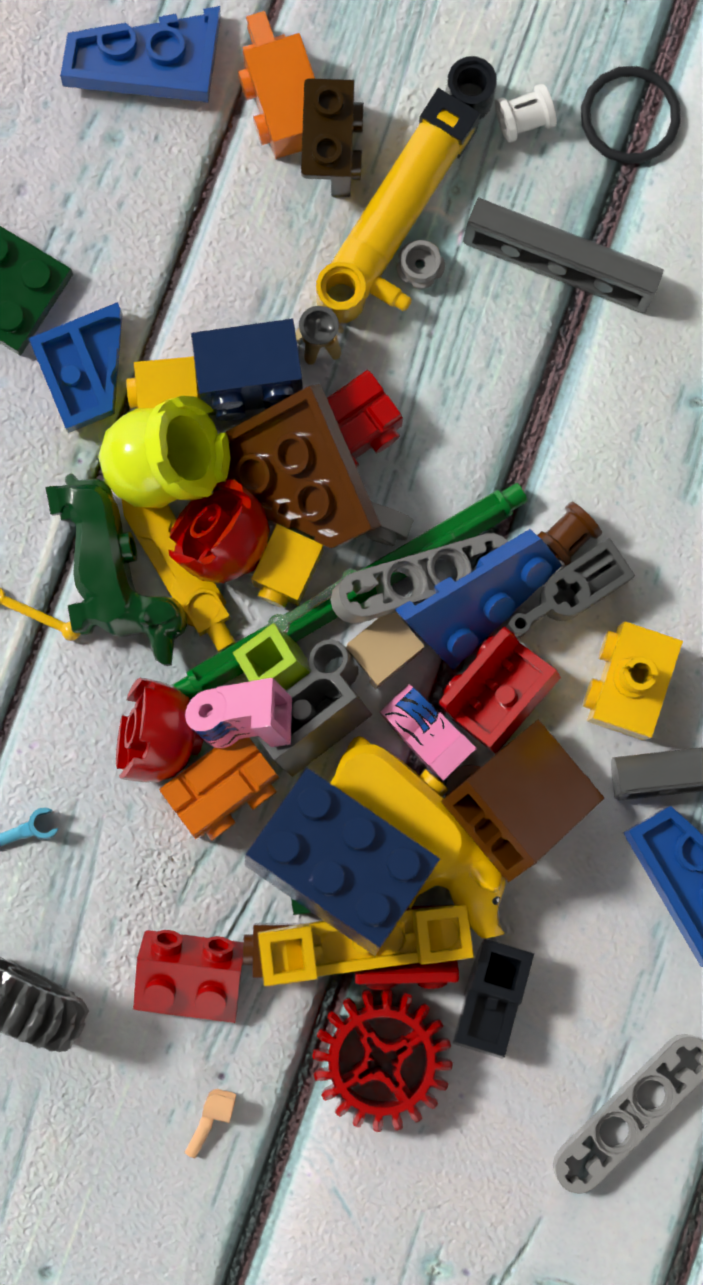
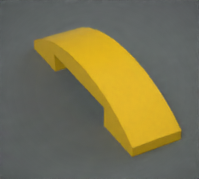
(320, 950)

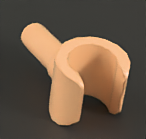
(218, 1107)

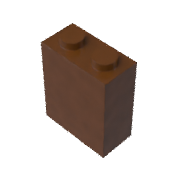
(523, 801)

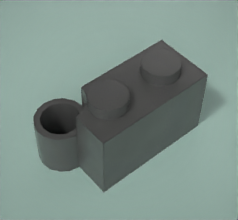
(322, 708)

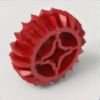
(361, 1073)

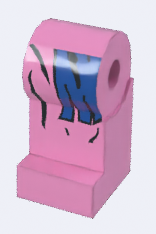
(241, 712)
(427, 732)

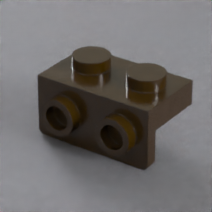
(328, 131)

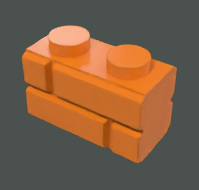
(219, 786)

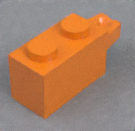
(276, 80)

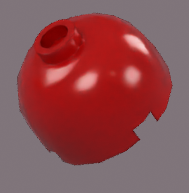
(221, 534)
(155, 737)

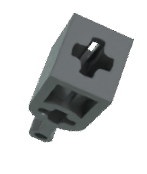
(576, 576)

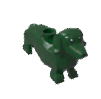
(104, 571)

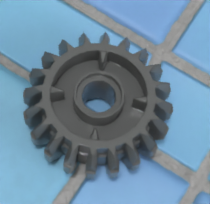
(38, 1009)

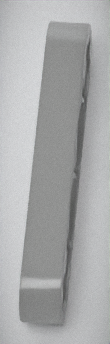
(419, 570)
(626, 1106)

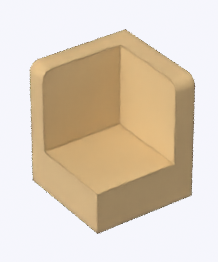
(384, 648)

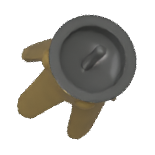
(319, 329)

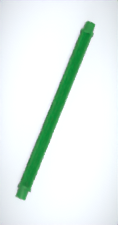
(461, 526)

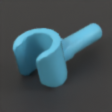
(27, 829)

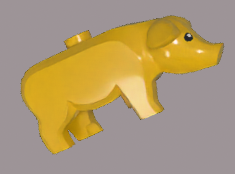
(415, 808)

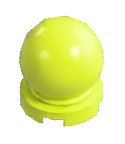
(165, 453)

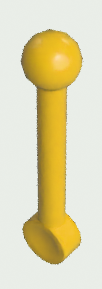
(39, 616)

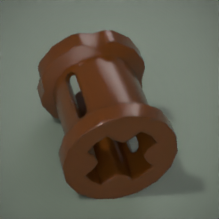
(570, 533)

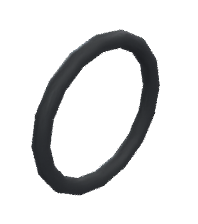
(630, 71)

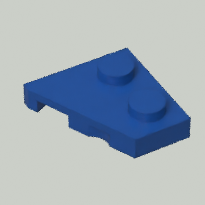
(82, 365)

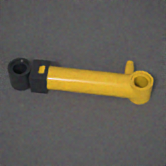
(442, 135)

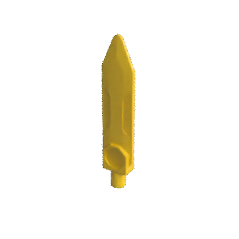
(198, 598)

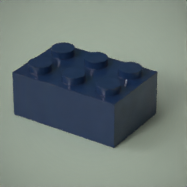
(340, 861)

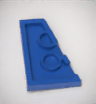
(148, 60)
(477, 604)
(673, 860)

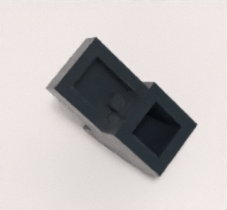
(492, 998)

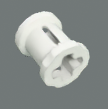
(525, 112)

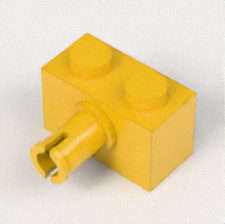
(632, 680)

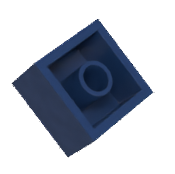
(247, 367)

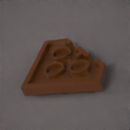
(302, 469)

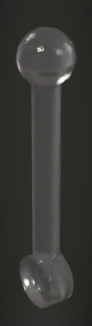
(284, 621)

